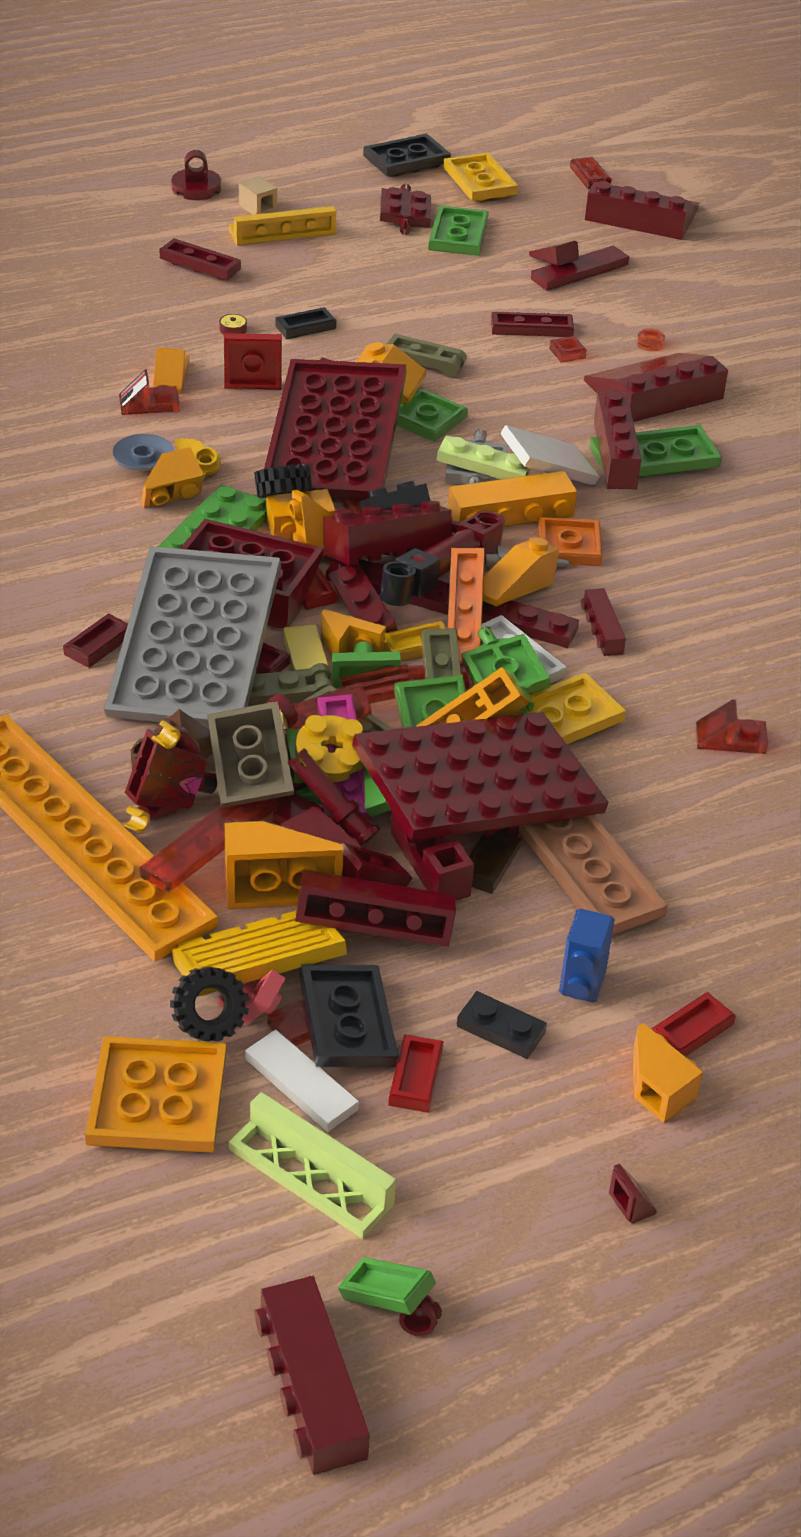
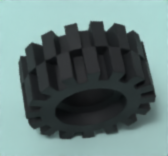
(283, 480)
(233, 1008)

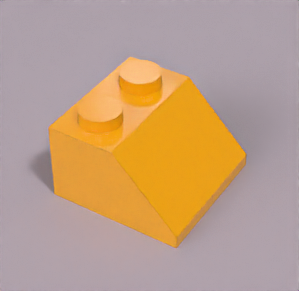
(391, 354)

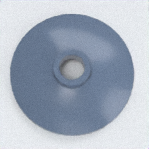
(140, 451)

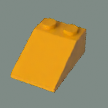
(268, 863)

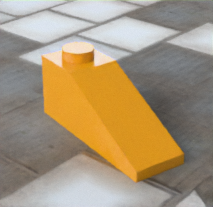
(521, 571)
(490, 698)

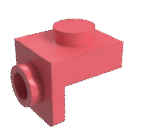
(262, 995)

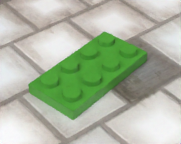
(672, 450)
(223, 506)

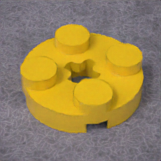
(330, 730)

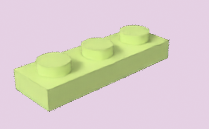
(480, 458)

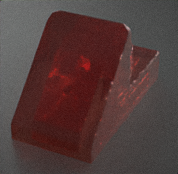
(725, 732)

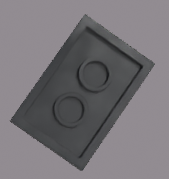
(406, 154)
(347, 1016)

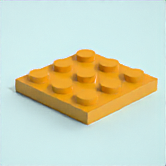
(157, 1094)

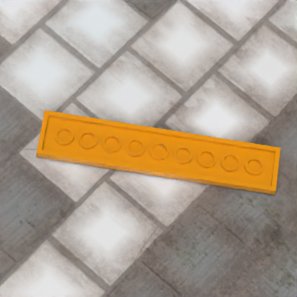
(94, 847)

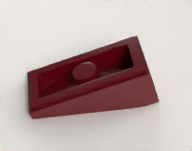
(558, 254)

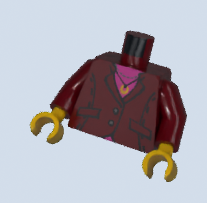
(166, 776)

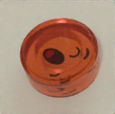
(650, 339)

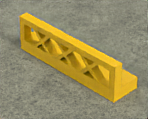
(283, 225)

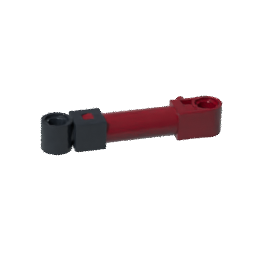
(419, 570)

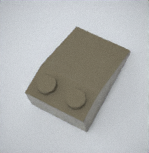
(250, 754)

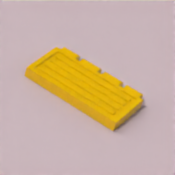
(260, 948)

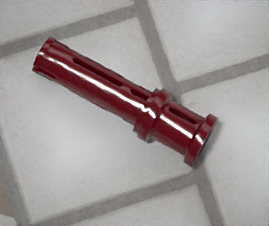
(345, 812)

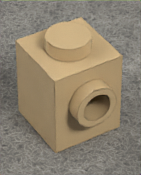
(257, 196)

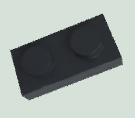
(501, 1024)

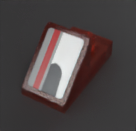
(140, 399)

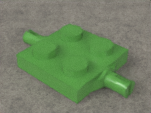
(511, 653)

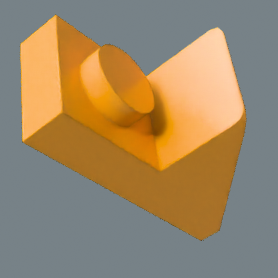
(171, 367)
(343, 632)

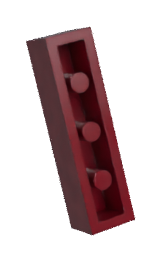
(603, 622)

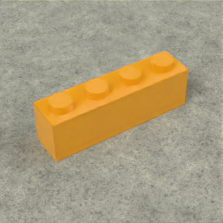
(516, 499)

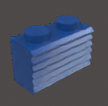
(586, 955)

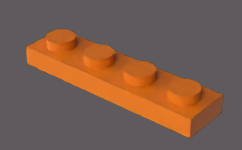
(466, 597)

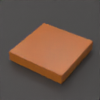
(576, 538)

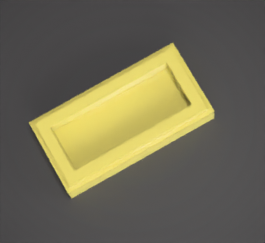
(304, 646)

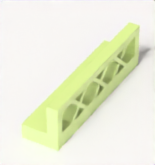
(324, 1156)

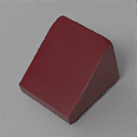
(630, 1196)

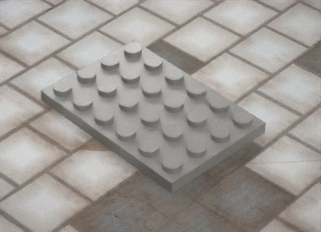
(193, 634)

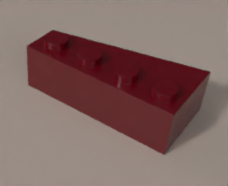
(385, 532)

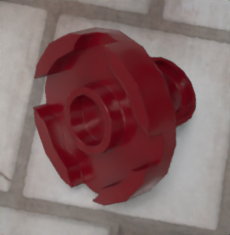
(196, 182)

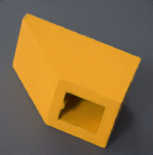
(173, 478)
(308, 519)
(662, 1075)

